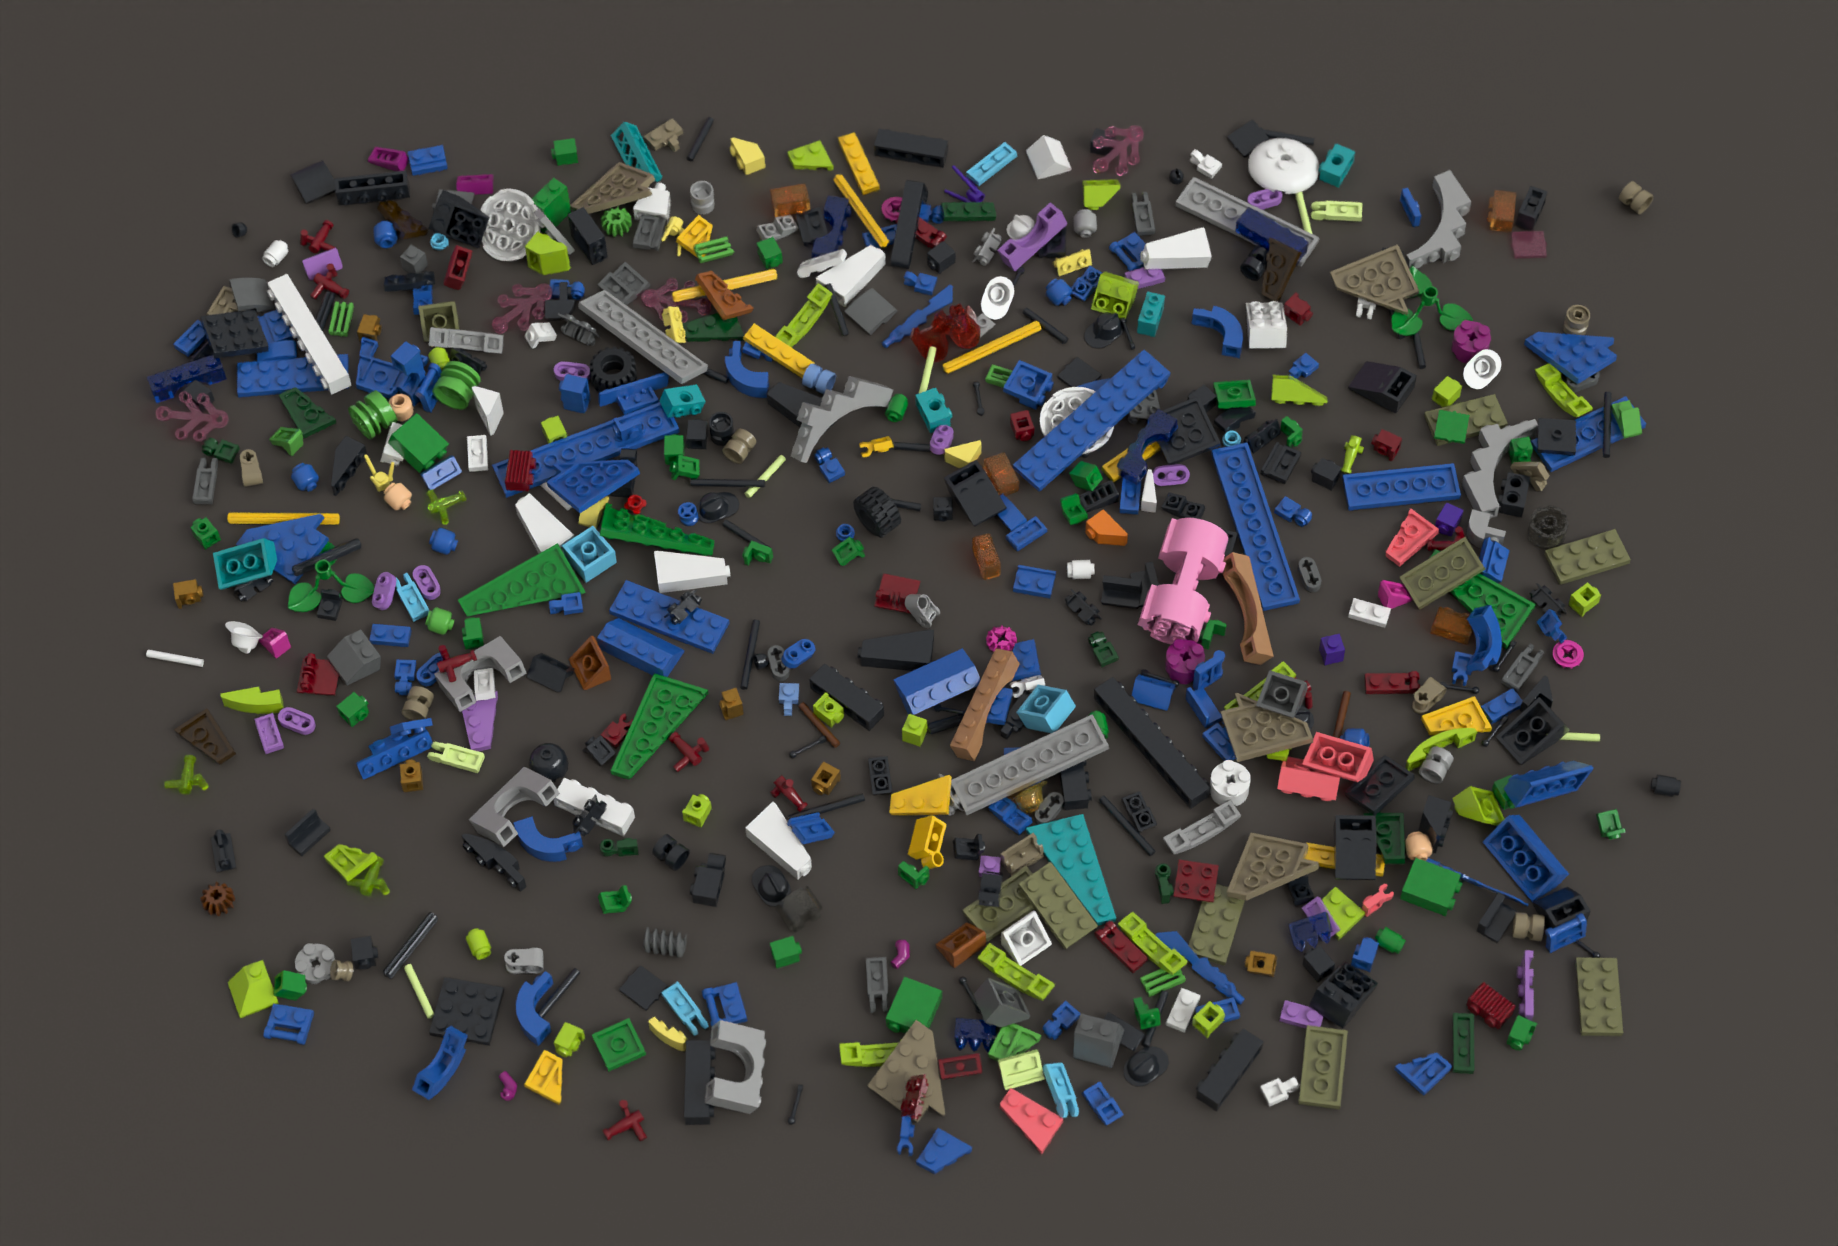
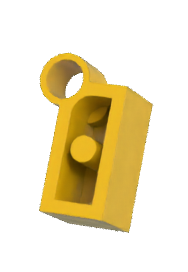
(927, 841)

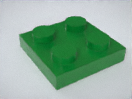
(1234, 394)
(618, 1044)

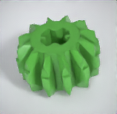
(616, 221)

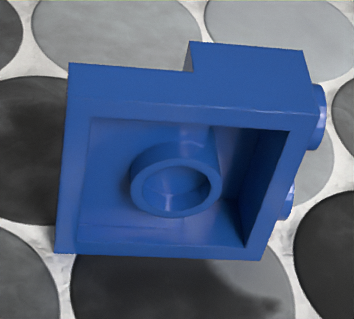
(1029, 384)

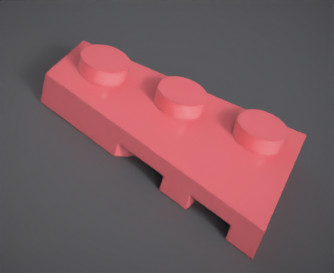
(1411, 538)
(1033, 1119)

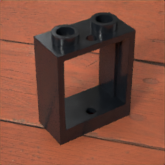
(587, 236)

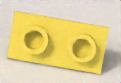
(1073, 262)
(672, 317)

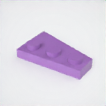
(480, 722)
(1526, 1008)

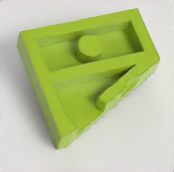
(810, 157)
(349, 861)
(1343, 911)

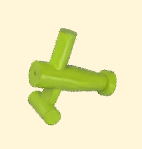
(1352, 449)

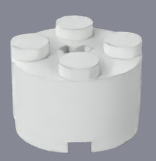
(1229, 782)

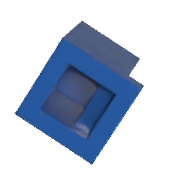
(1365, 954)

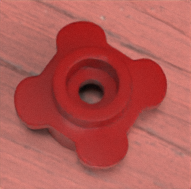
(635, 499)

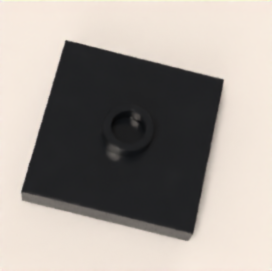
(1556, 436)

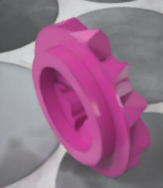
(888, 205)
(992, 638)
(1568, 647)

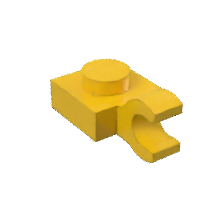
(880, 445)

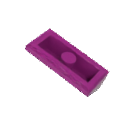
(475, 184)

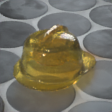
(1030, 798)

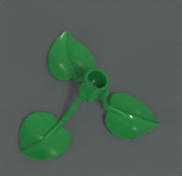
(1409, 324)
(306, 598)

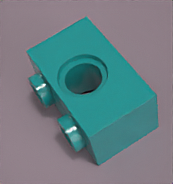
(1336, 165)
(1151, 314)
(932, 400)
(682, 401)

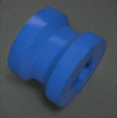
(688, 509)

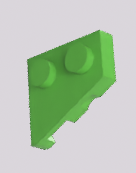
(1012, 1041)

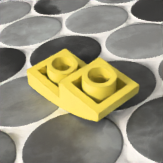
(670, 1037)

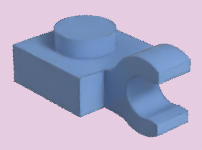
(788, 696)

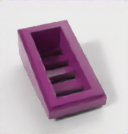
(398, 164)

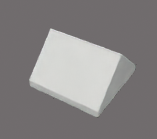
(1047, 157)
(489, 407)
(1025, 938)

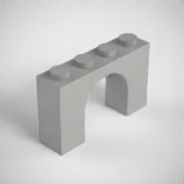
(493, 655)
(525, 785)
(749, 1046)

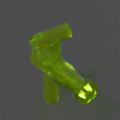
(440, 505)
(187, 777)
(371, 880)

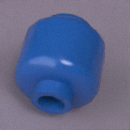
(384, 234)
(1058, 292)
(305, 477)
(443, 541)
(1357, 736)

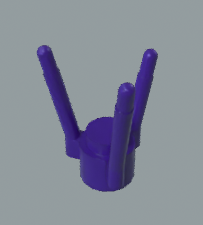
(973, 193)

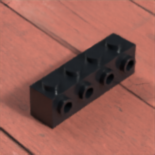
(372, 188)

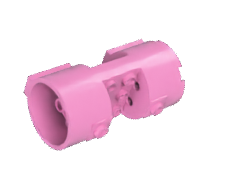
(1194, 553)

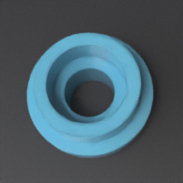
(439, 238)
(1231, 435)

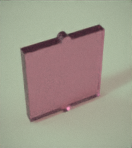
(1529, 244)

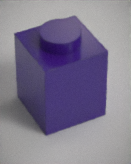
(1449, 519)
(1332, 649)

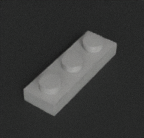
(552, 231)

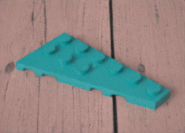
(1073, 855)

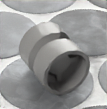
(702, 197)
(1436, 765)

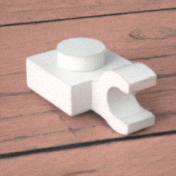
(1207, 165)
(1027, 684)
(1276, 1091)

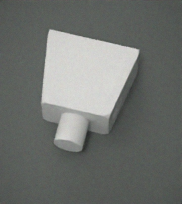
(654, 205)

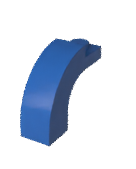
(1225, 324)
(747, 382)
(1487, 638)
(542, 847)
(531, 1023)
(441, 1069)

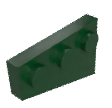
(713, 327)
(305, 413)
(1390, 837)

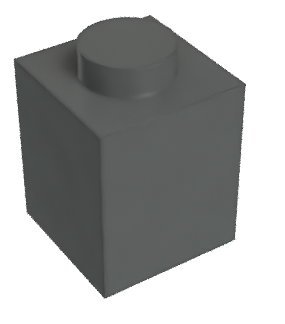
(413, 260)

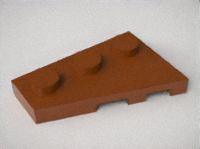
(724, 301)

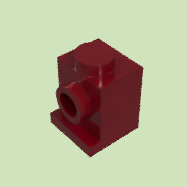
(1297, 309)
(1022, 425)
(1387, 444)

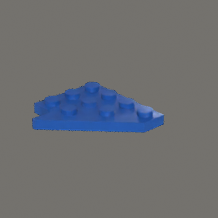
(1573, 354)
(589, 482)
(293, 541)

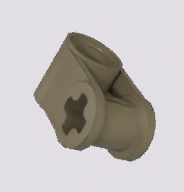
(250, 468)
(1427, 696)

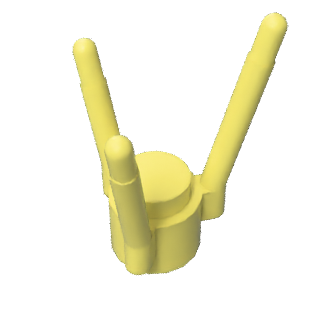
(673, 228)
(380, 479)

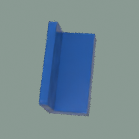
(1153, 692)
(1203, 707)

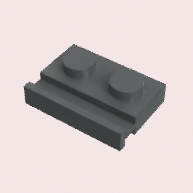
(649, 232)

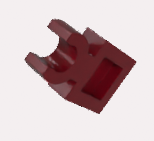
(616, 733)

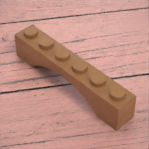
(1255, 641)
(971, 729)

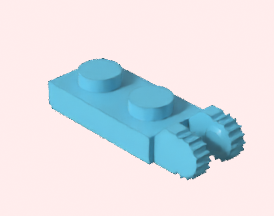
(412, 599)
(684, 1007)
(1061, 1089)

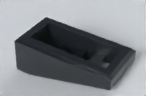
(1101, 502)

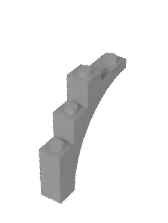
(1444, 242)
(817, 419)
(1495, 445)

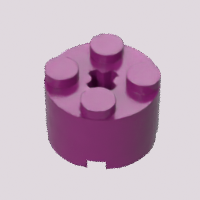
(1470, 339)
(1182, 659)

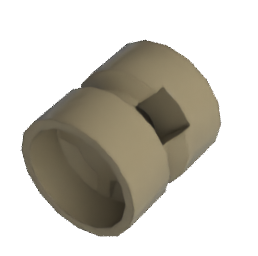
(1637, 198)
(1576, 320)
(739, 446)
(418, 703)
(1528, 926)

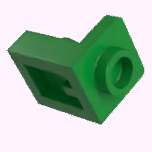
(685, 467)
(848, 550)
(758, 551)
(912, 876)
(1146, 1017)

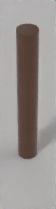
(1341, 714)
(819, 725)

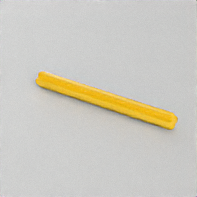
(861, 211)
(732, 283)
(992, 347)
(272, 518)

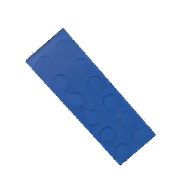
(279, 375)
(1588, 438)
(1401, 486)
(648, 610)

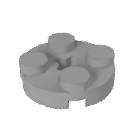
(310, 953)

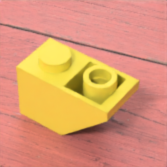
(748, 155)

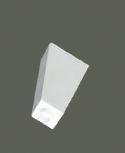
(1178, 251)
(853, 273)
(541, 524)
(688, 571)
(776, 839)

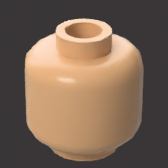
(401, 406)
(397, 496)
(1418, 846)

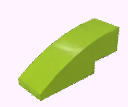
(253, 701)

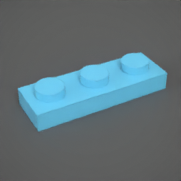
(991, 164)

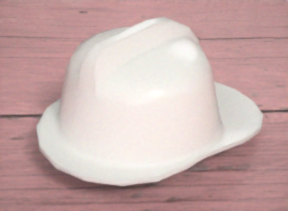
(1020, 227)
(997, 297)
(1482, 369)
(243, 636)

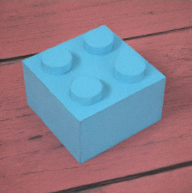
(589, 554)
(1046, 709)

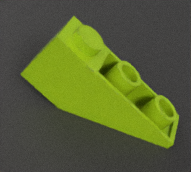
(1291, 389)

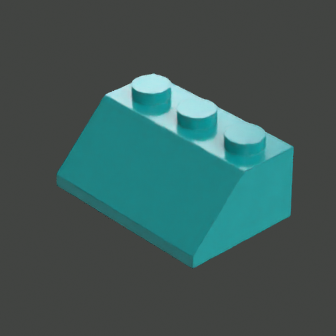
(245, 563)

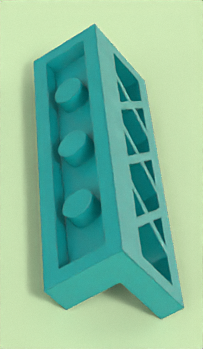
(637, 149)

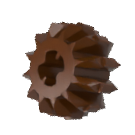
(210, 898)

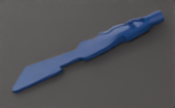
(919, 317)
(1477, 883)
(1201, 965)

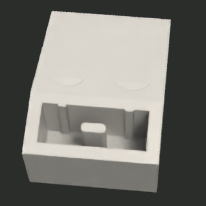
(1266, 325)

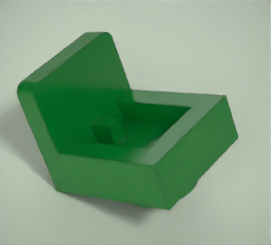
(1292, 430)
(1072, 509)
(1212, 627)
(1610, 824)
(615, 900)

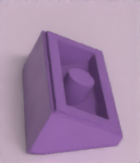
(319, 263)

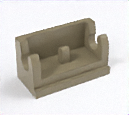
(1022, 854)

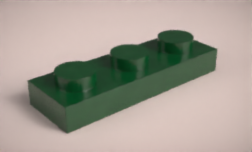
(968, 211)
(1463, 1043)

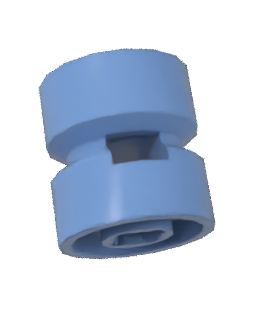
(816, 377)

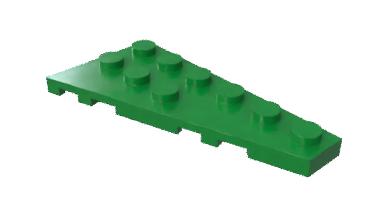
(651, 532)
(533, 581)
(1508, 606)
(658, 716)

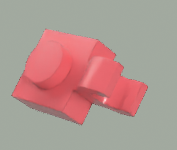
(1374, 902)

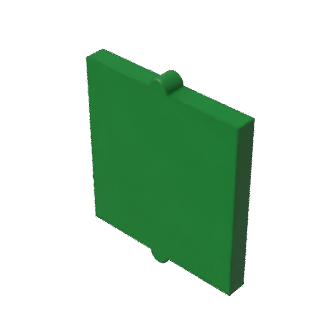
(1451, 426)

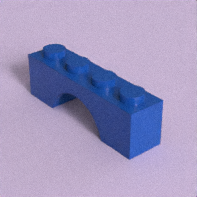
(409, 362)

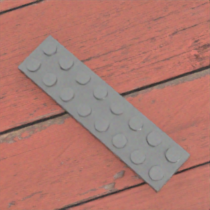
(1224, 210)
(643, 336)
(1029, 764)

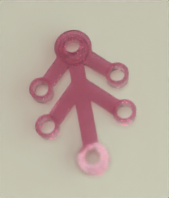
(1120, 148)
(657, 298)
(523, 305)
(196, 416)

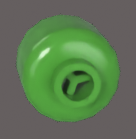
(439, 621)

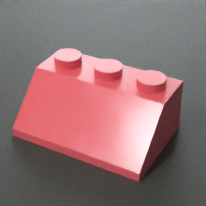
(1339, 757)
(1307, 781)

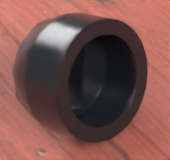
(1173, 178)
(239, 229)
(759, 661)

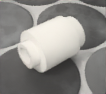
(275, 253)
(1080, 569)

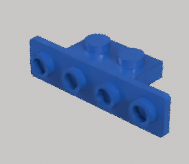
(635, 394)
(392, 751)

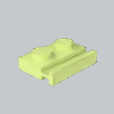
(1021, 1069)

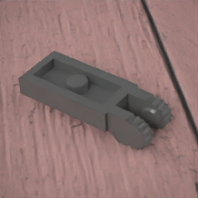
(1143, 215)
(205, 482)
(1521, 669)
(877, 981)

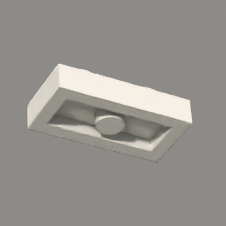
(477, 453)
(1369, 613)
(484, 684)
(1183, 1010)

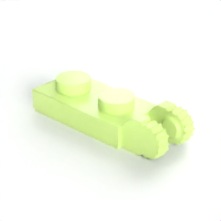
(1337, 211)
(457, 756)

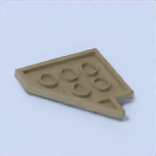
(616, 187)
(1378, 279)
(1260, 731)
(1267, 865)
(910, 1058)

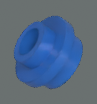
(845, 528)

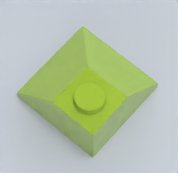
(1098, 192)
(1478, 805)
(252, 989)

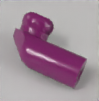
(903, 953)
(509, 1088)

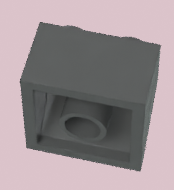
(354, 658)
(1282, 694)
(1000, 1003)
(1097, 1040)

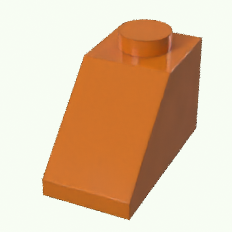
(1105, 530)

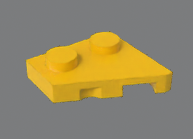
(696, 233)
(546, 1077)

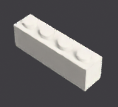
(574, 796)

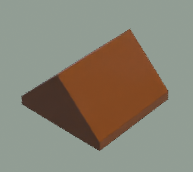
(590, 664)
(962, 944)

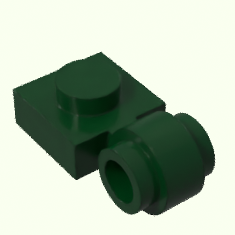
(224, 451)
(1103, 652)
(623, 847)
(1163, 873)

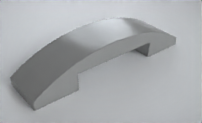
(466, 339)
(1204, 829)

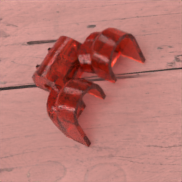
(960, 325)

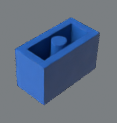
(575, 393)

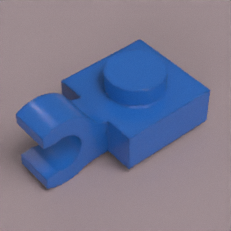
(923, 283)
(1303, 366)
(570, 604)
(1550, 626)
(907, 1131)

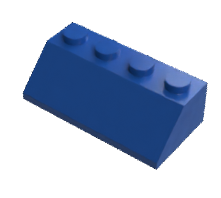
(639, 647)
(937, 681)
(1547, 782)
(1525, 857)

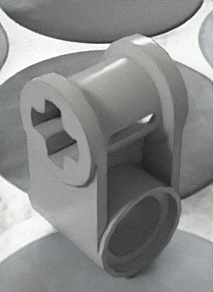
(922, 609)
(526, 960)

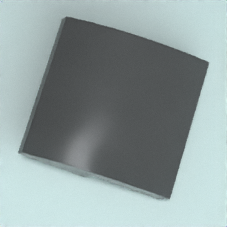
(624, 284)
(251, 294)
(870, 311)

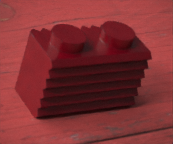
(457, 267)
(519, 470)
(1490, 1006)
(960, 1066)

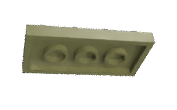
(1482, 412)
(1587, 557)
(1442, 573)
(1057, 905)
(1011, 909)
(1216, 926)
(1599, 997)
(1323, 1067)

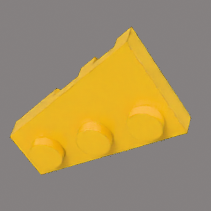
(1458, 715)
(923, 799)

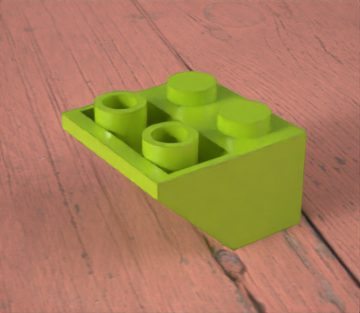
(546, 255)
(1114, 294)

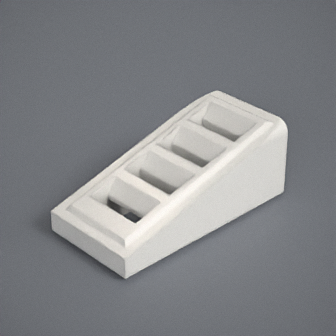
(1149, 500)

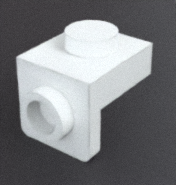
(539, 332)

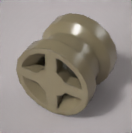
(341, 970)

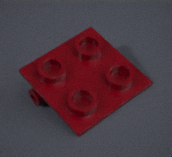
(894, 591)
(317, 676)
(1196, 881)
(915, 1088)

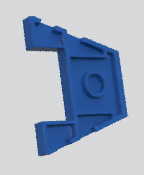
(376, 373)

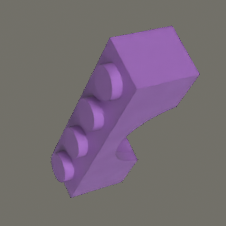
(1048, 224)

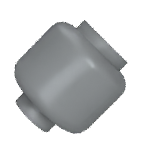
(1085, 223)

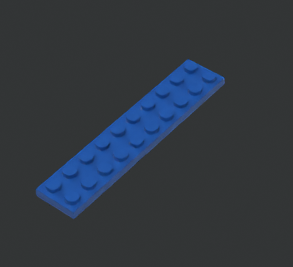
(1091, 420)
(594, 445)
(1255, 525)

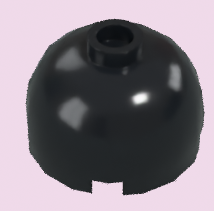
(549, 761)

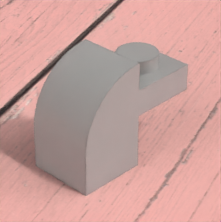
(1479, 530)

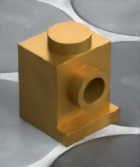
(369, 327)
(187, 592)
(731, 704)
(827, 774)
(411, 776)
(1253, 960)

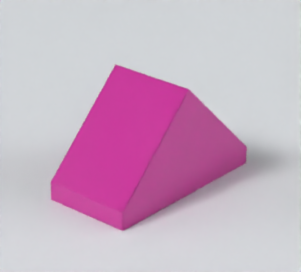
(1393, 594)
(275, 642)

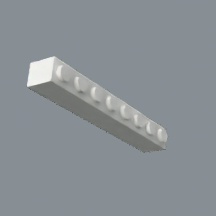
(309, 334)

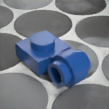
(934, 214)
(577, 289)
(830, 468)
(1289, 509)
(404, 671)
(1064, 1016)

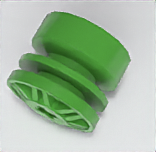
(456, 385)
(372, 415)

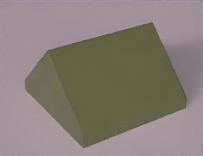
(438, 316)

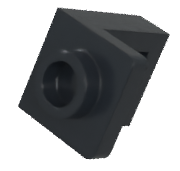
(968, 848)

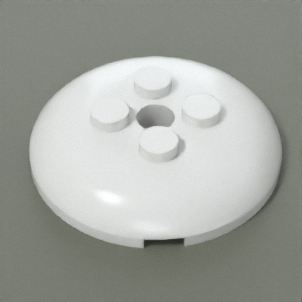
(1283, 165)
(504, 209)
(1061, 406)

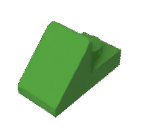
(1627, 419)
(289, 438)

